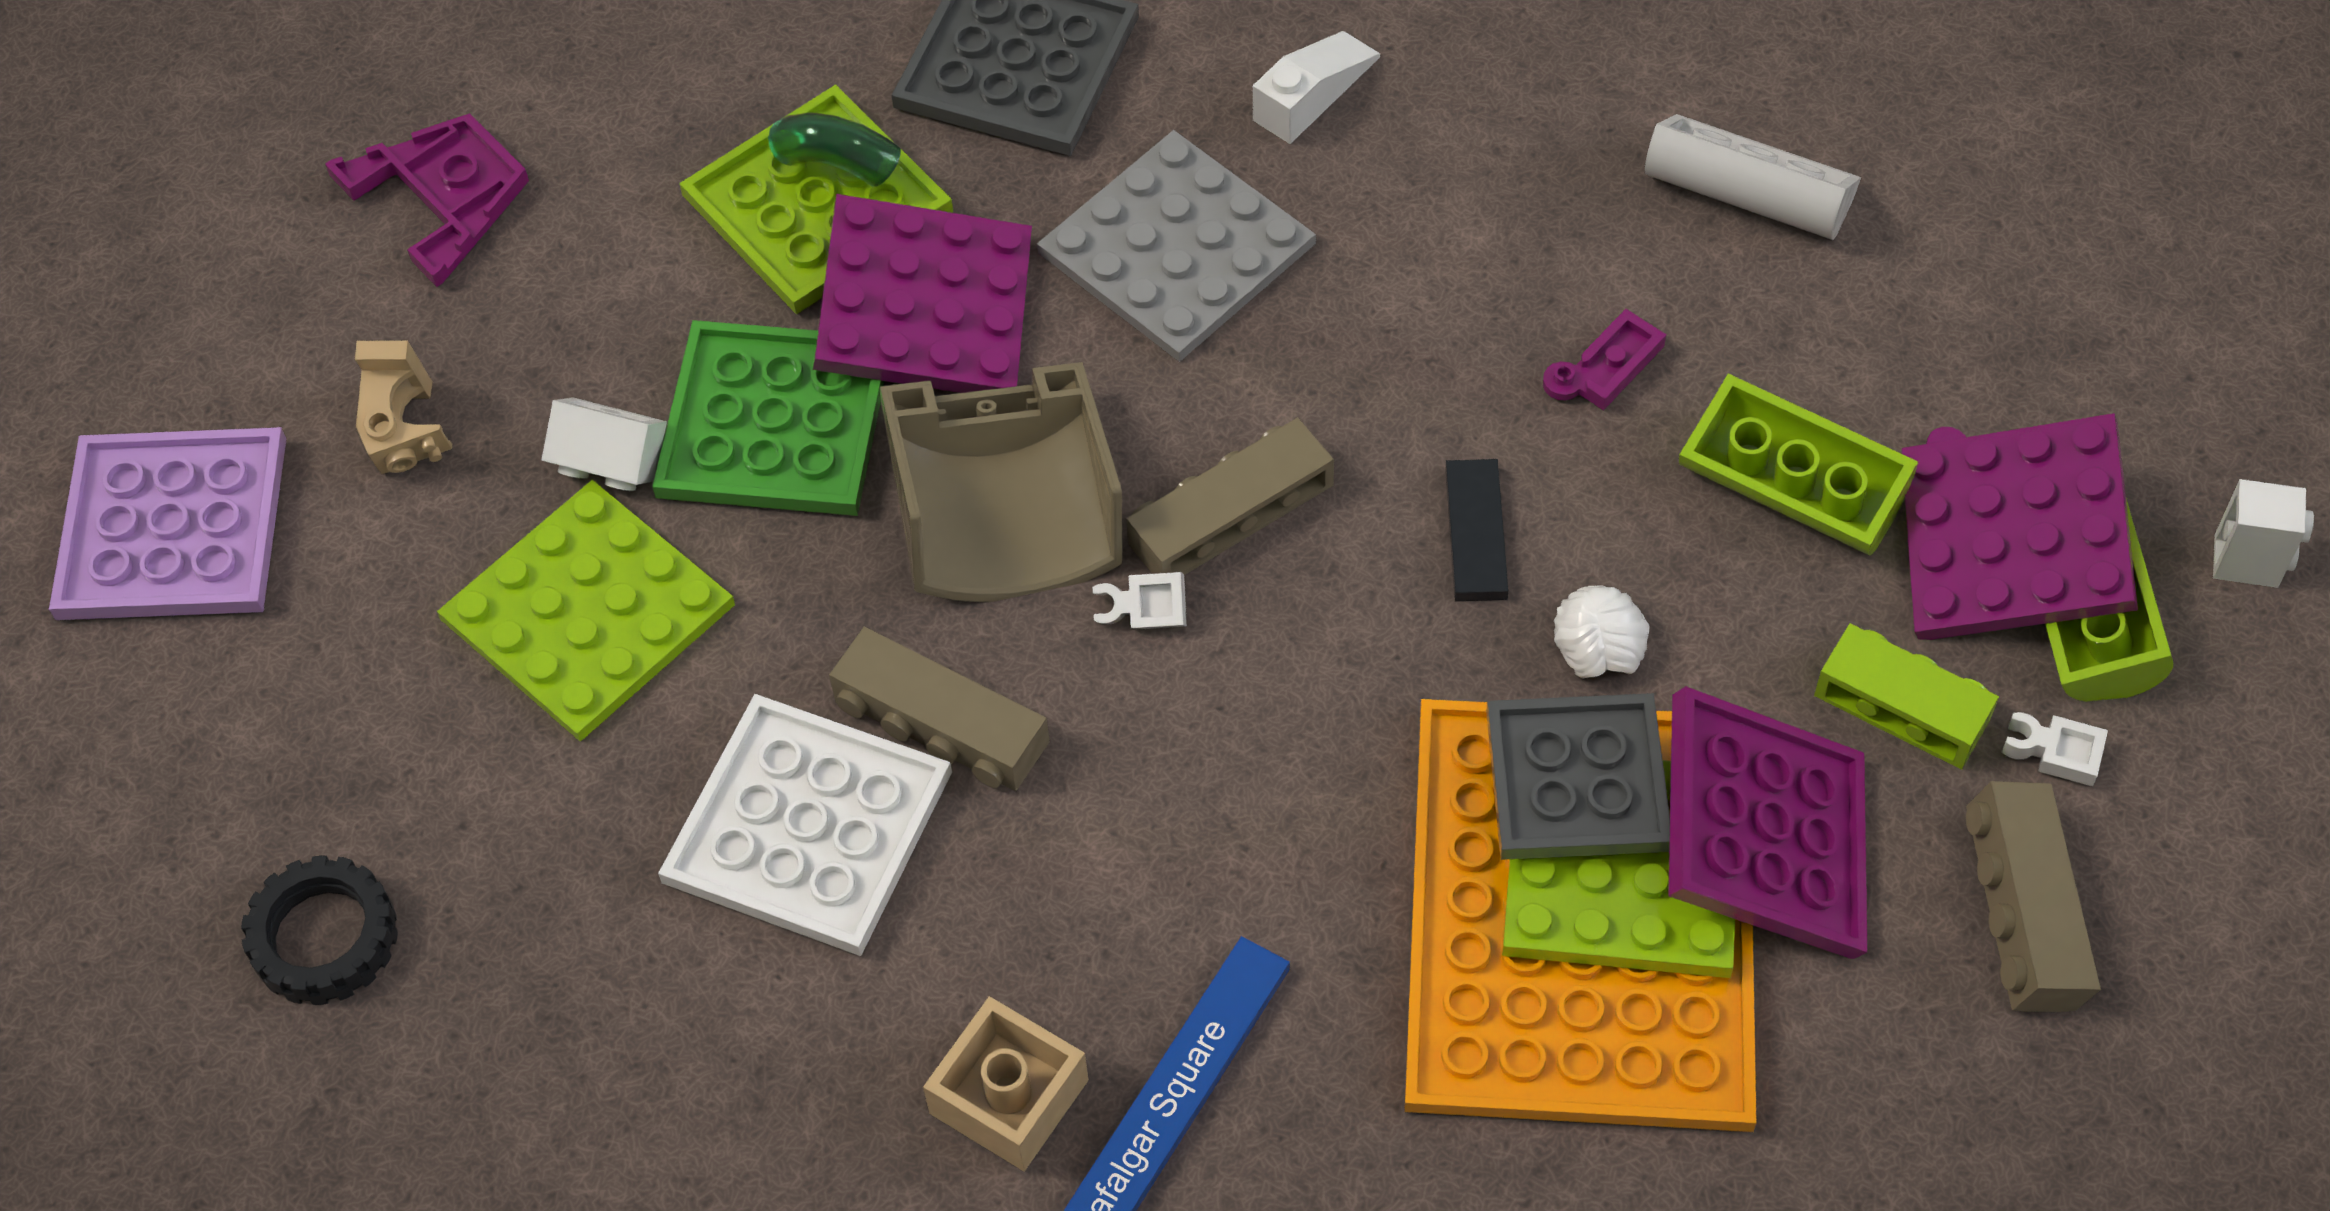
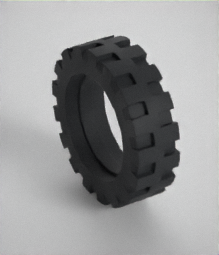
(295, 886)

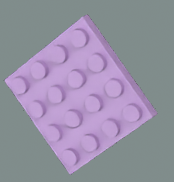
(169, 524)

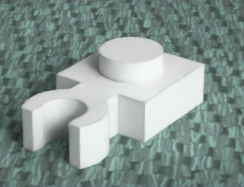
(1150, 602)
(2065, 748)

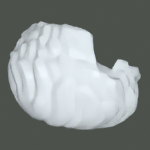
(1600, 631)

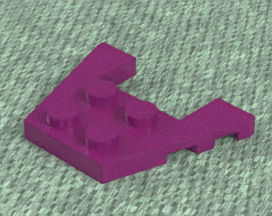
(455, 173)

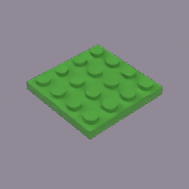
(764, 425)

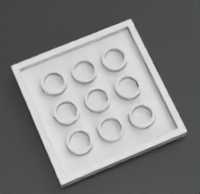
(806, 824)

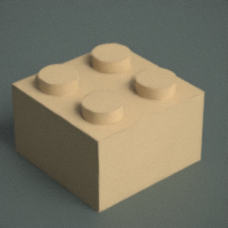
(1006, 1083)

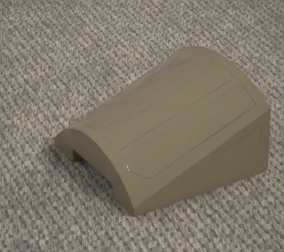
(1004, 486)

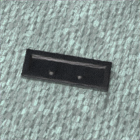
(1476, 530)

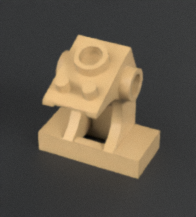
(388, 383)

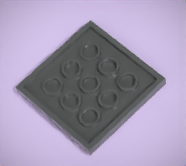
(1017, 66)

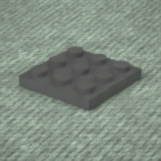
(1578, 776)

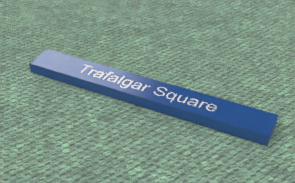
(1182, 1081)

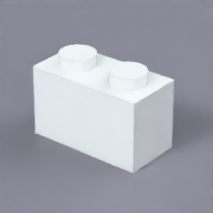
(603, 442)
(2261, 533)

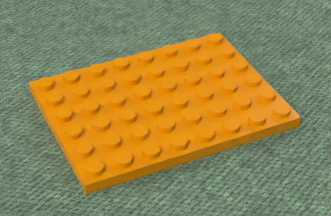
(1544, 1033)

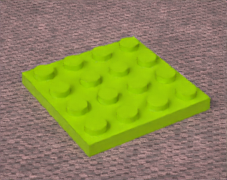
(784, 213)
(586, 609)
(1612, 914)

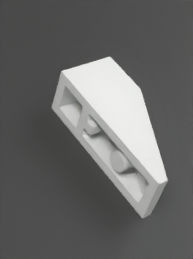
(1308, 82)

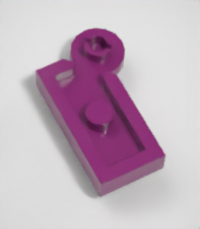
(1607, 363)

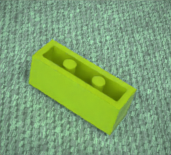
(1906, 695)

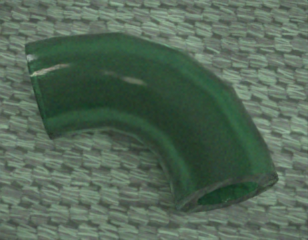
(835, 143)

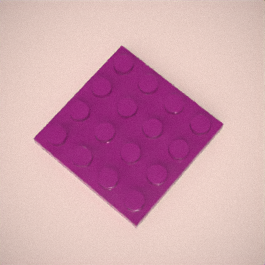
(923, 296)
(2019, 529)
(1767, 824)

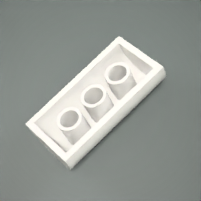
(1751, 175)

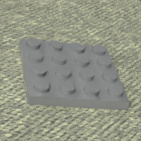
(1176, 245)

